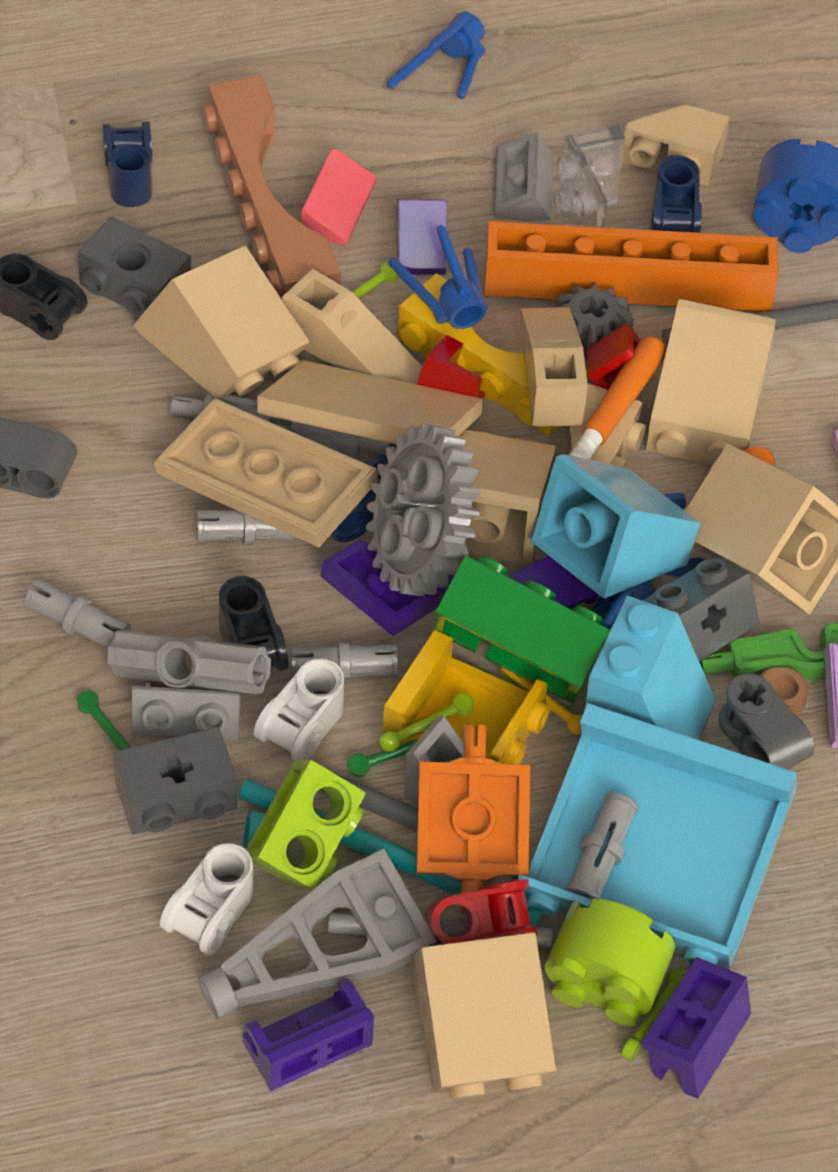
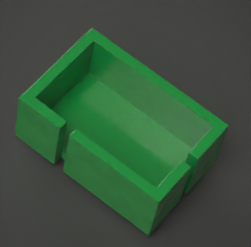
(524, 626)

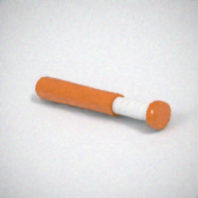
(620, 395)

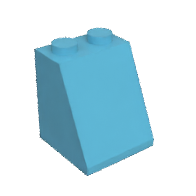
(611, 526)
(651, 671)

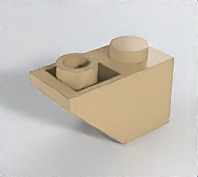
(681, 132)

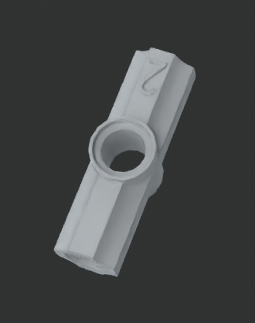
(215, 663)

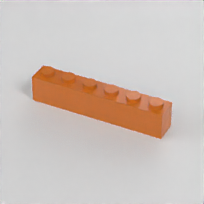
(638, 263)

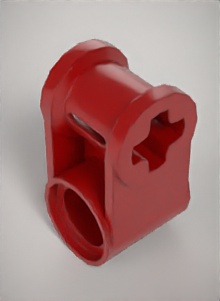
(485, 912)

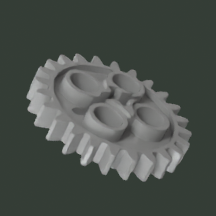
(425, 542)

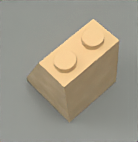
(224, 325)
(710, 382)
(512, 488)
(768, 526)
(484, 1014)

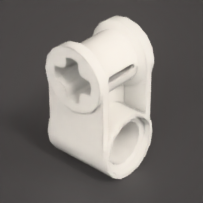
(298, 716)
(208, 907)

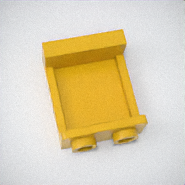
(501, 706)

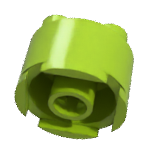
(609, 960)

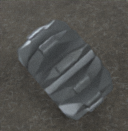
(595, 312)

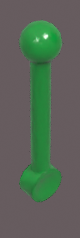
(89, 704)
(360, 764)

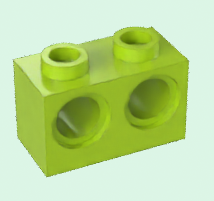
(293, 816)

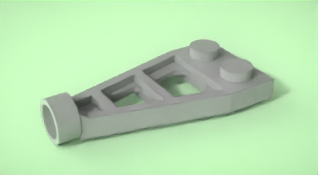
(381, 908)

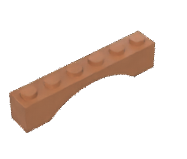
(243, 125)

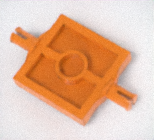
(473, 816)

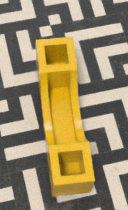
(501, 371)

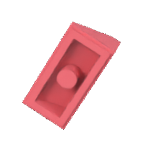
(338, 198)

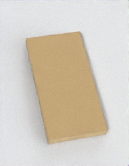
(364, 403)
(266, 472)

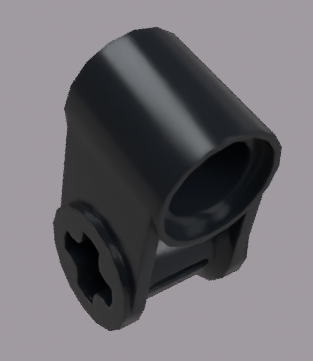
(36, 296)
(252, 626)

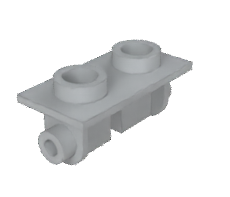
(184, 711)

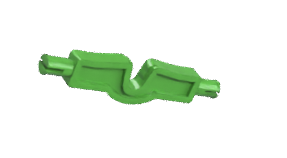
(771, 650)

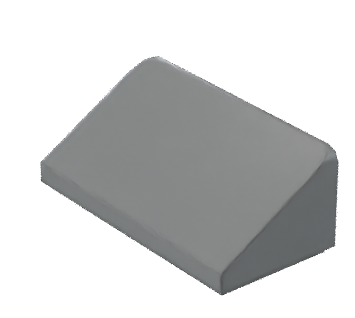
(524, 179)

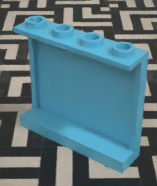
(693, 844)

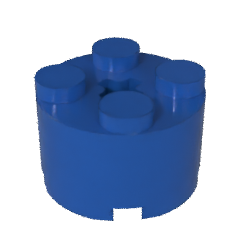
(798, 194)

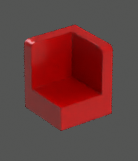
(610, 354)
(443, 373)

